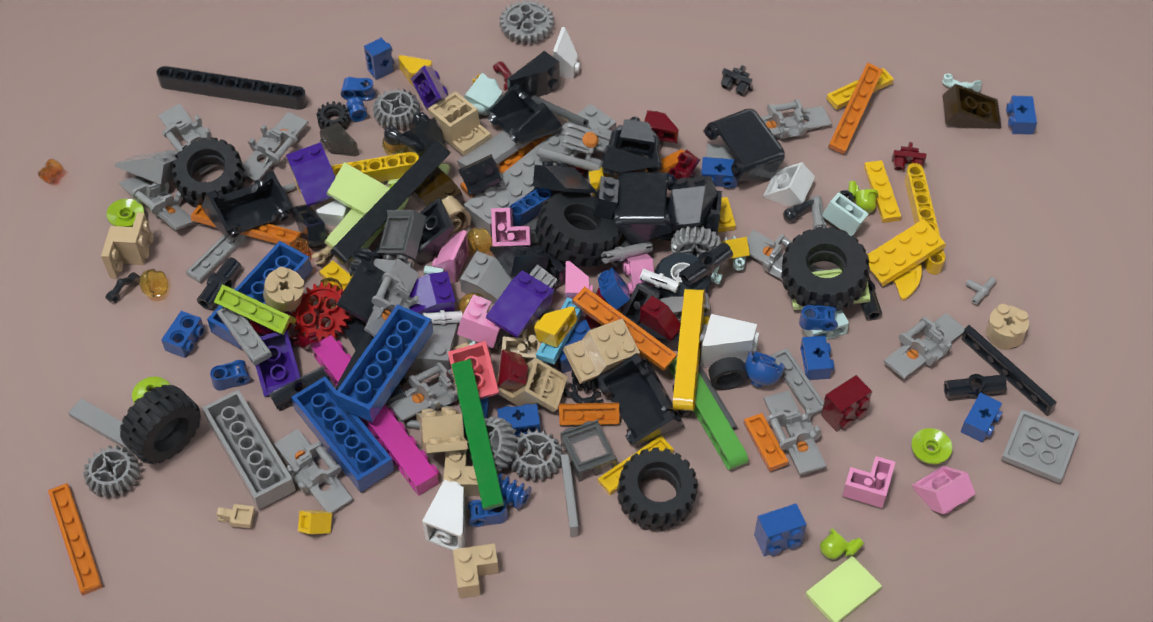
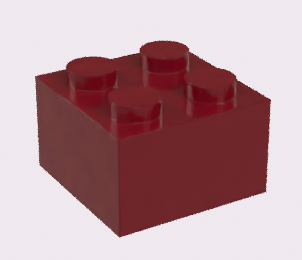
(846, 403)

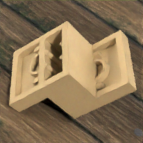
(460, 123)
(127, 245)
(600, 350)
(542, 386)
(441, 430)

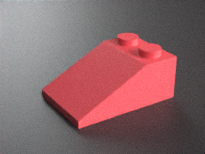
(482, 366)

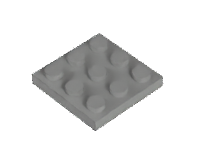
(1040, 446)

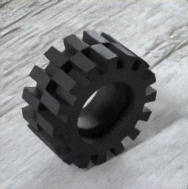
(333, 110)

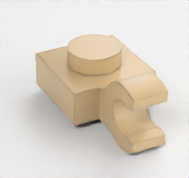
(239, 516)

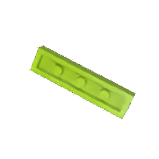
(253, 309)

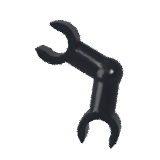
(113, 295)
(578, 399)

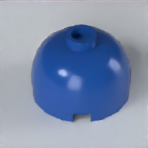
(763, 369)

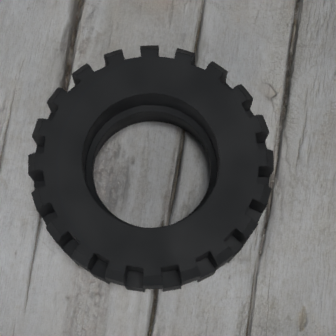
(201, 154)
(160, 424)
(662, 465)

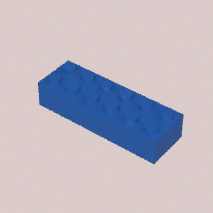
(253, 285)
(384, 363)
(343, 435)

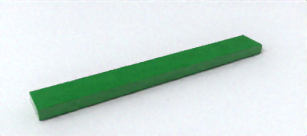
(477, 435)

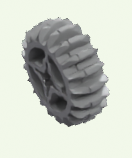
(395, 108)
(694, 240)
(501, 440)
(534, 465)
(98, 473)

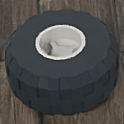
(671, 266)

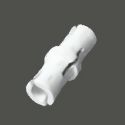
(648, 276)
(444, 317)

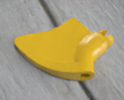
(908, 282)

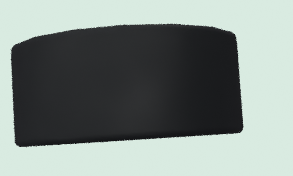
(731, 365)

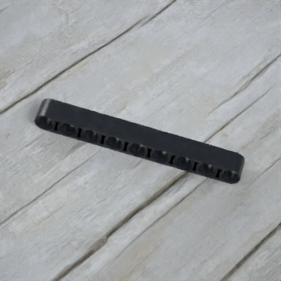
(232, 87)
(390, 201)

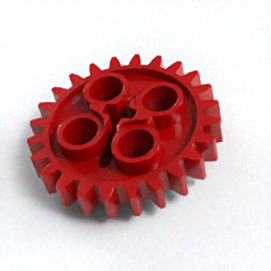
(321, 312)

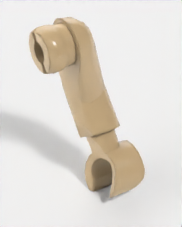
(323, 254)

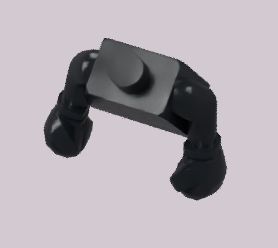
(637, 138)
(417, 139)

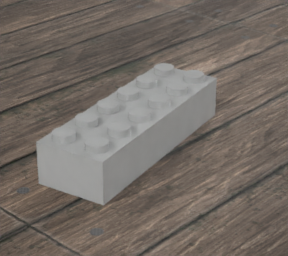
(249, 449)

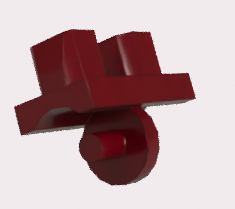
(907, 155)
(686, 165)

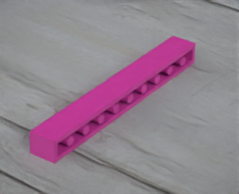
(385, 428)

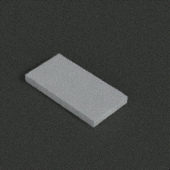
(499, 146)

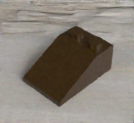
(970, 109)
(437, 186)

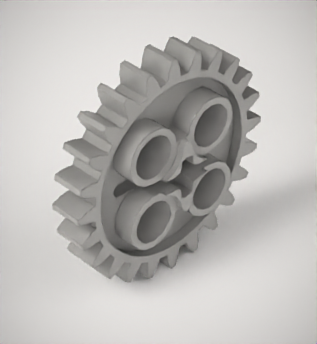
(526, 21)

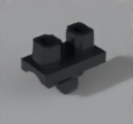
(737, 77)

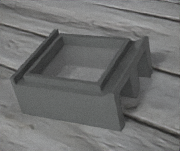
(402, 234)
(587, 448)

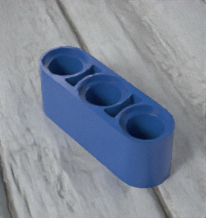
(529, 206)

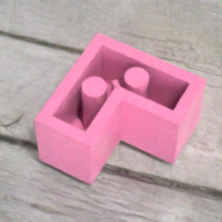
(505, 233)
(633, 268)
(475, 325)
(872, 486)

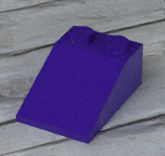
(428, 86)
(312, 173)
(434, 294)
(520, 304)
(279, 368)

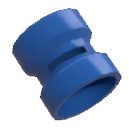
(356, 109)

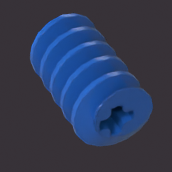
(512, 493)

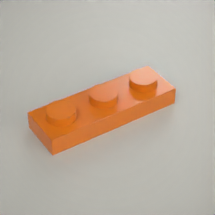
(582, 412)
(765, 442)

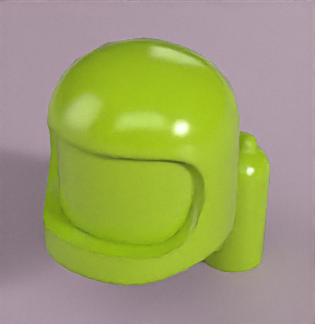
(864, 198)
(835, 545)

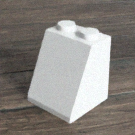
(728, 338)
(446, 517)

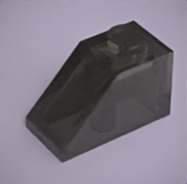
(338, 141)

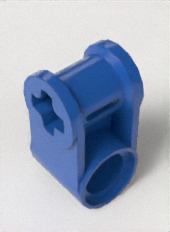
(358, 87)
(818, 318)
(230, 375)
(486, 517)

